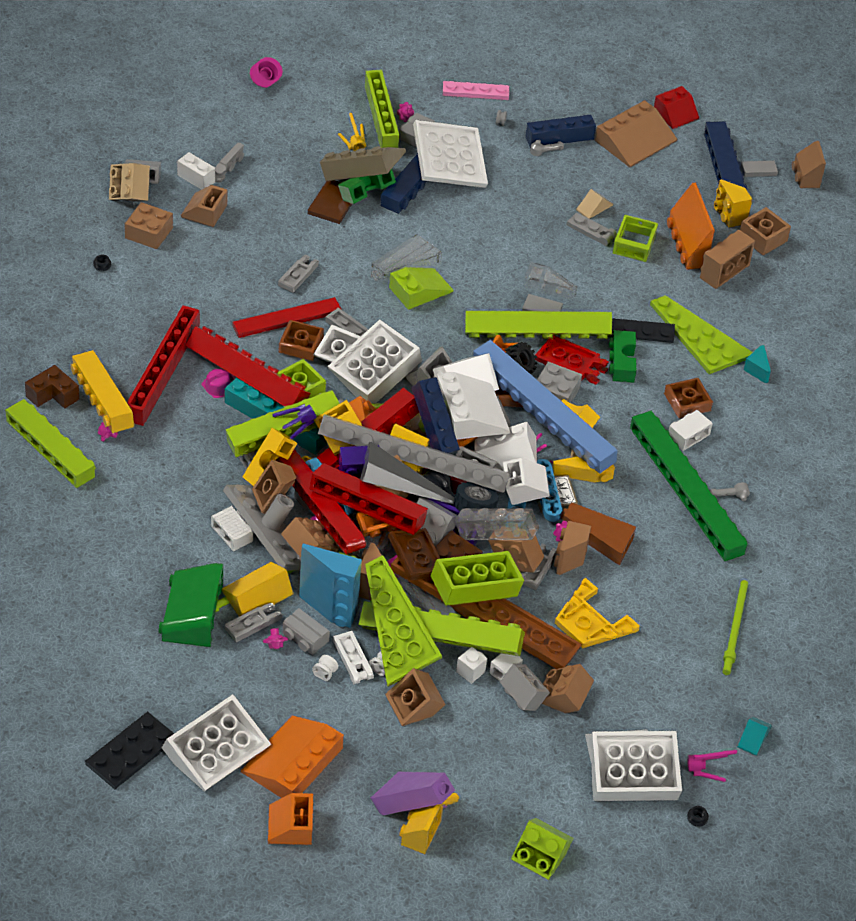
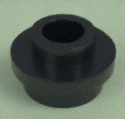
(102, 262)
(700, 811)

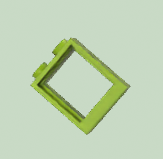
(631, 248)

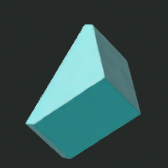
(758, 364)
(754, 735)

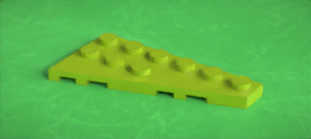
(705, 342)
(400, 630)

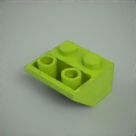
(541, 848)

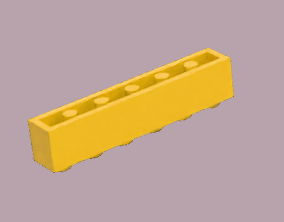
(102, 391)

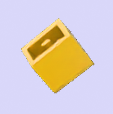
(732, 203)
(344, 412)

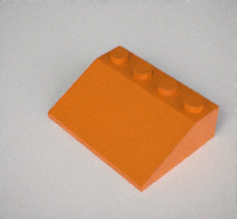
(691, 228)
(295, 756)

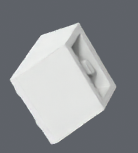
(526, 480)

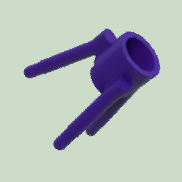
(305, 415)

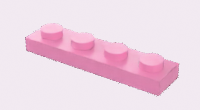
(475, 90)

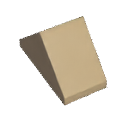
(593, 204)

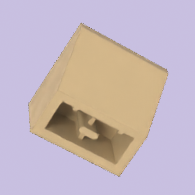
(129, 182)

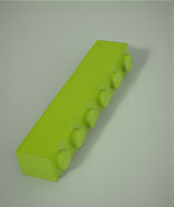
(381, 109)
(251, 434)
(50, 443)

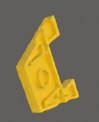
(587, 625)

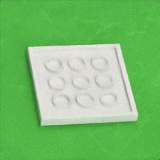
(450, 154)

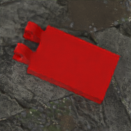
(573, 358)

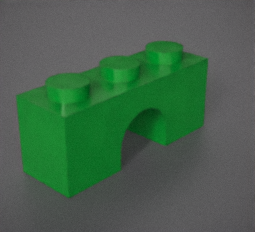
(356, 188)
(622, 367)

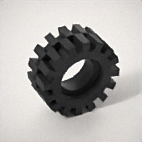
(523, 352)

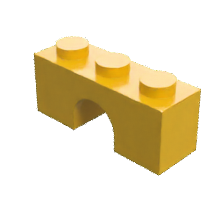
(274, 446)

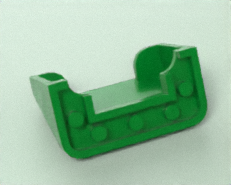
(192, 605)

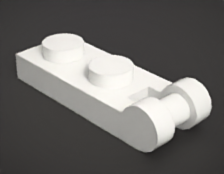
(352, 657)

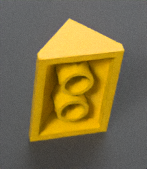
(259, 588)

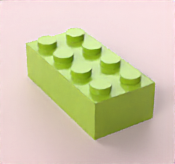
(477, 578)

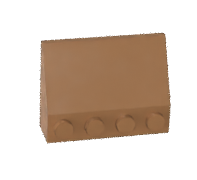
(635, 134)

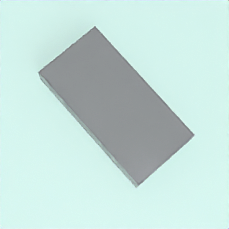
(759, 168)

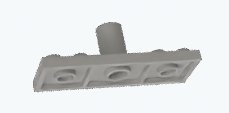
(268, 525)

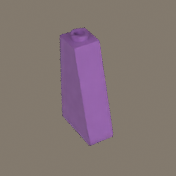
(412, 791)

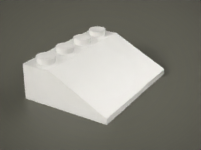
(376, 362)
(472, 406)
(216, 743)
(635, 766)

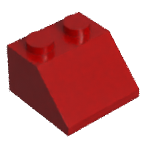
(676, 107)

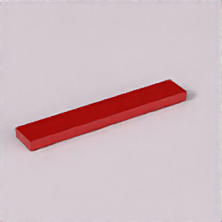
(280, 318)

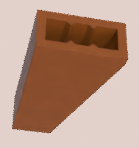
(607, 534)

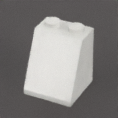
(476, 367)

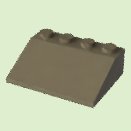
(360, 162)

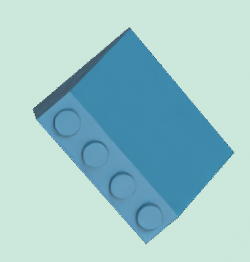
(330, 583)

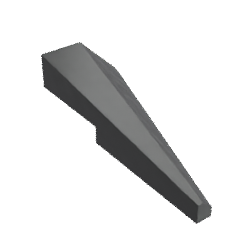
(389, 472)

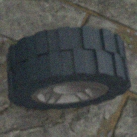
(475, 497)

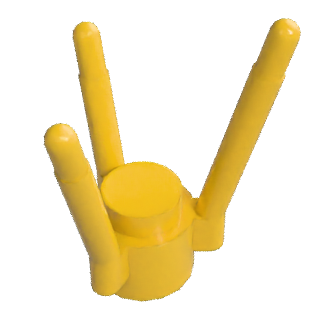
(357, 141)

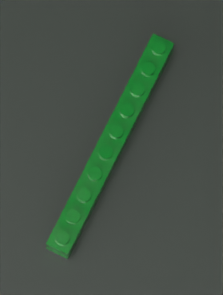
(688, 486)

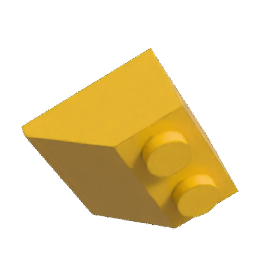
(421, 827)

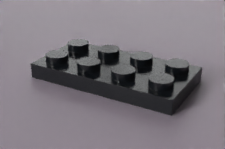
(129, 750)

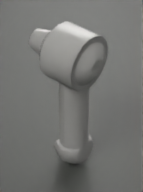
(537, 148)
(740, 490)

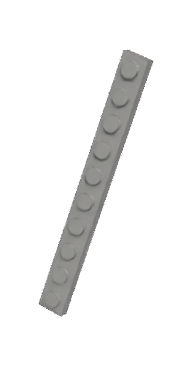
(415, 453)

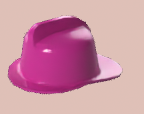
(266, 72)
(217, 381)

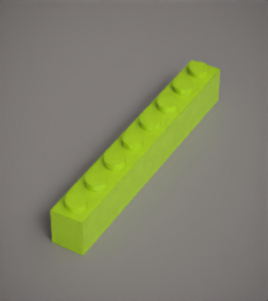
(538, 323)
(461, 631)

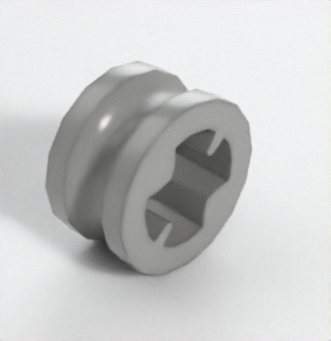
(501, 117)

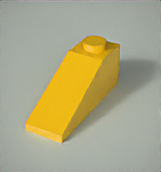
(580, 470)

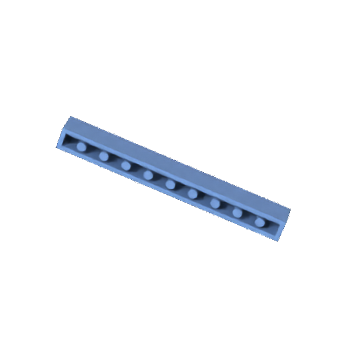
(549, 409)

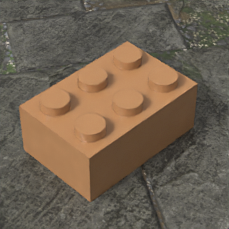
(727, 259)

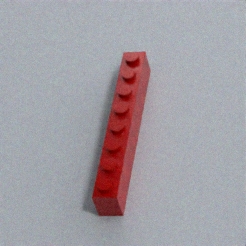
(163, 364)
(245, 367)

